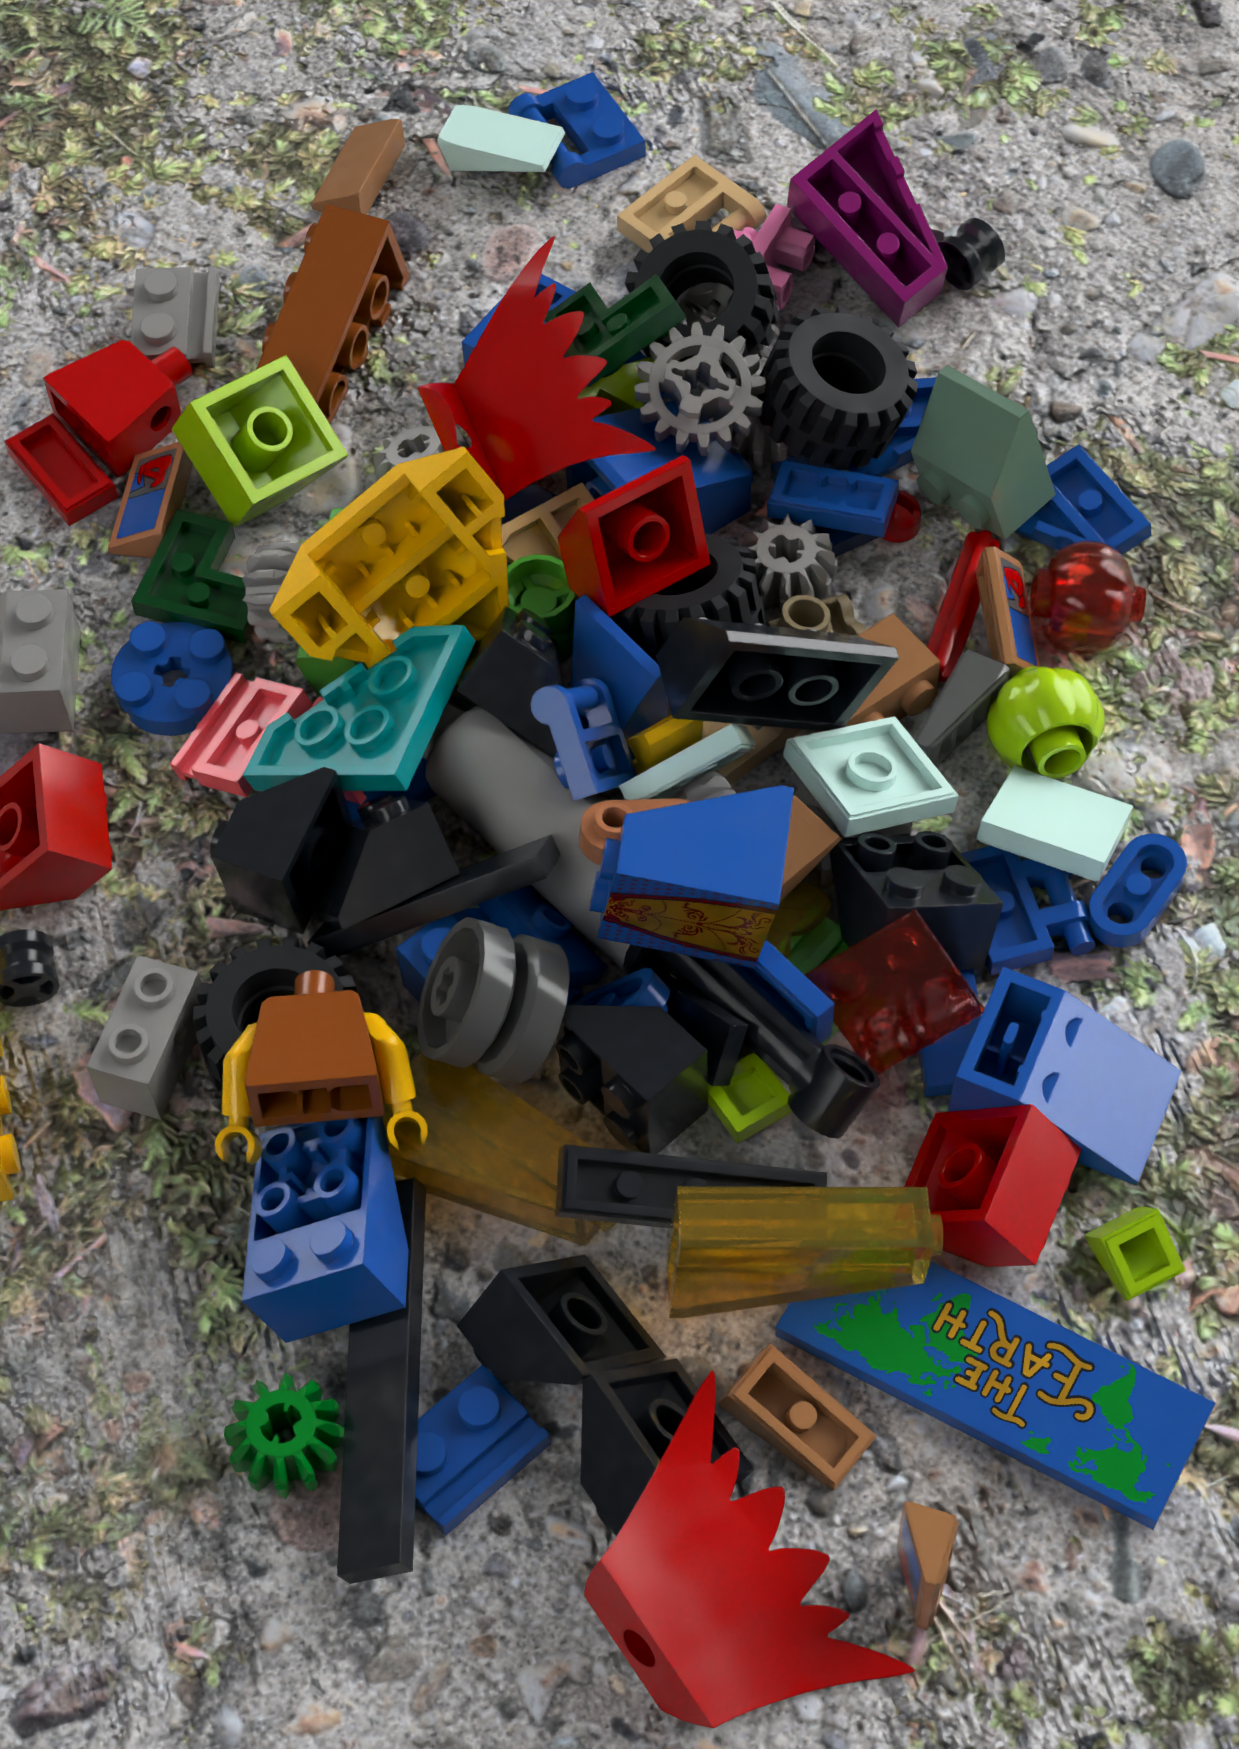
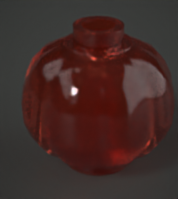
(1086, 597)

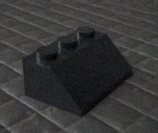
(769, 674)

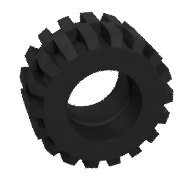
(716, 258)
(836, 388)
(721, 592)
(247, 982)

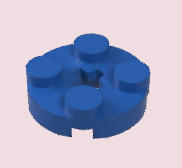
(165, 648)

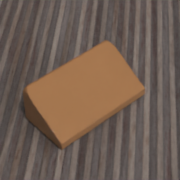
(362, 167)

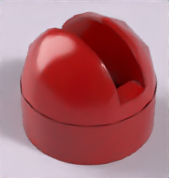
(905, 519)

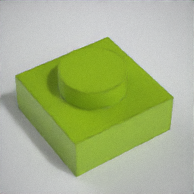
(751, 1100)

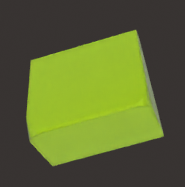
(1136, 1251)

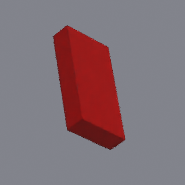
(61, 469)

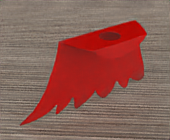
(522, 394)
(704, 1600)

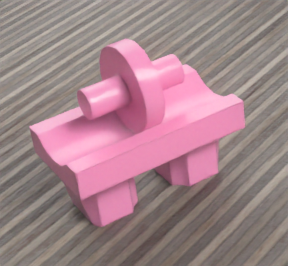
(782, 245)

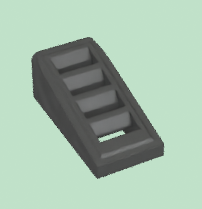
(961, 704)

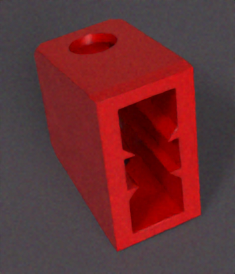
(119, 400)

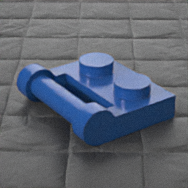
(592, 124)
(588, 758)

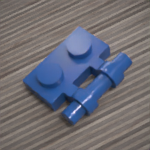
(1023, 928)

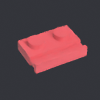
(232, 729)

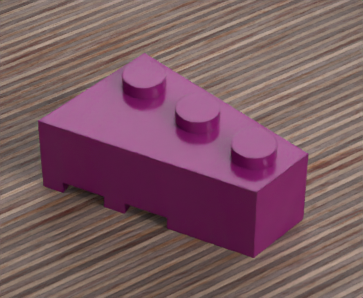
(869, 220)

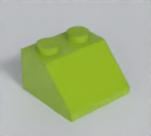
(258, 440)

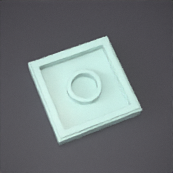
(690, 763)
(870, 776)
(1054, 823)

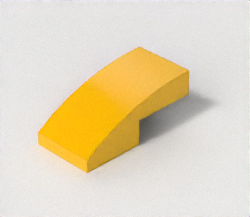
(663, 741)

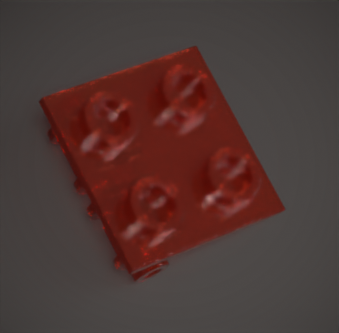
(896, 992)

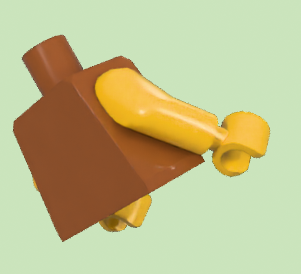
(314, 1062)

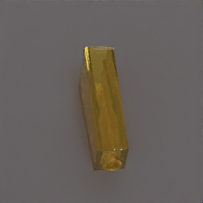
(485, 1149)
(794, 1244)

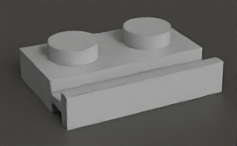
(176, 311)

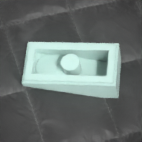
(497, 141)

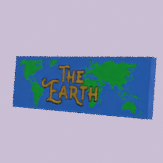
(1013, 1384)

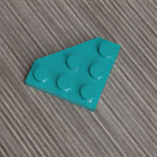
(371, 719)

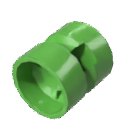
(542, 587)

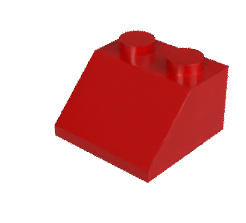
(636, 539)
(51, 828)
(995, 1181)

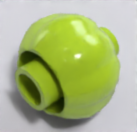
(1051, 714)

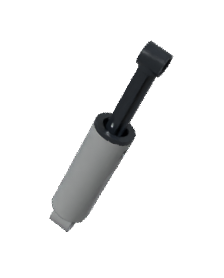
(514, 797)

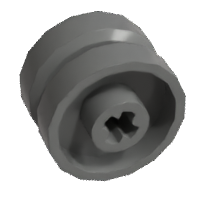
(493, 1000)

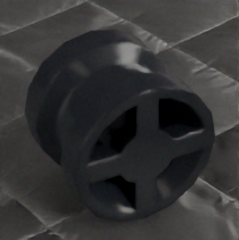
(971, 252)
(25, 968)

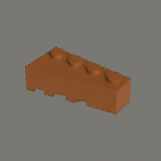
(335, 301)

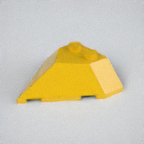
(399, 558)

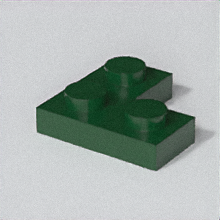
(624, 327)
(186, 579)

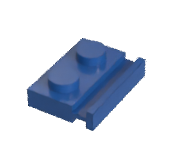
(472, 1448)

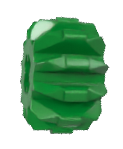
(262, 1452)

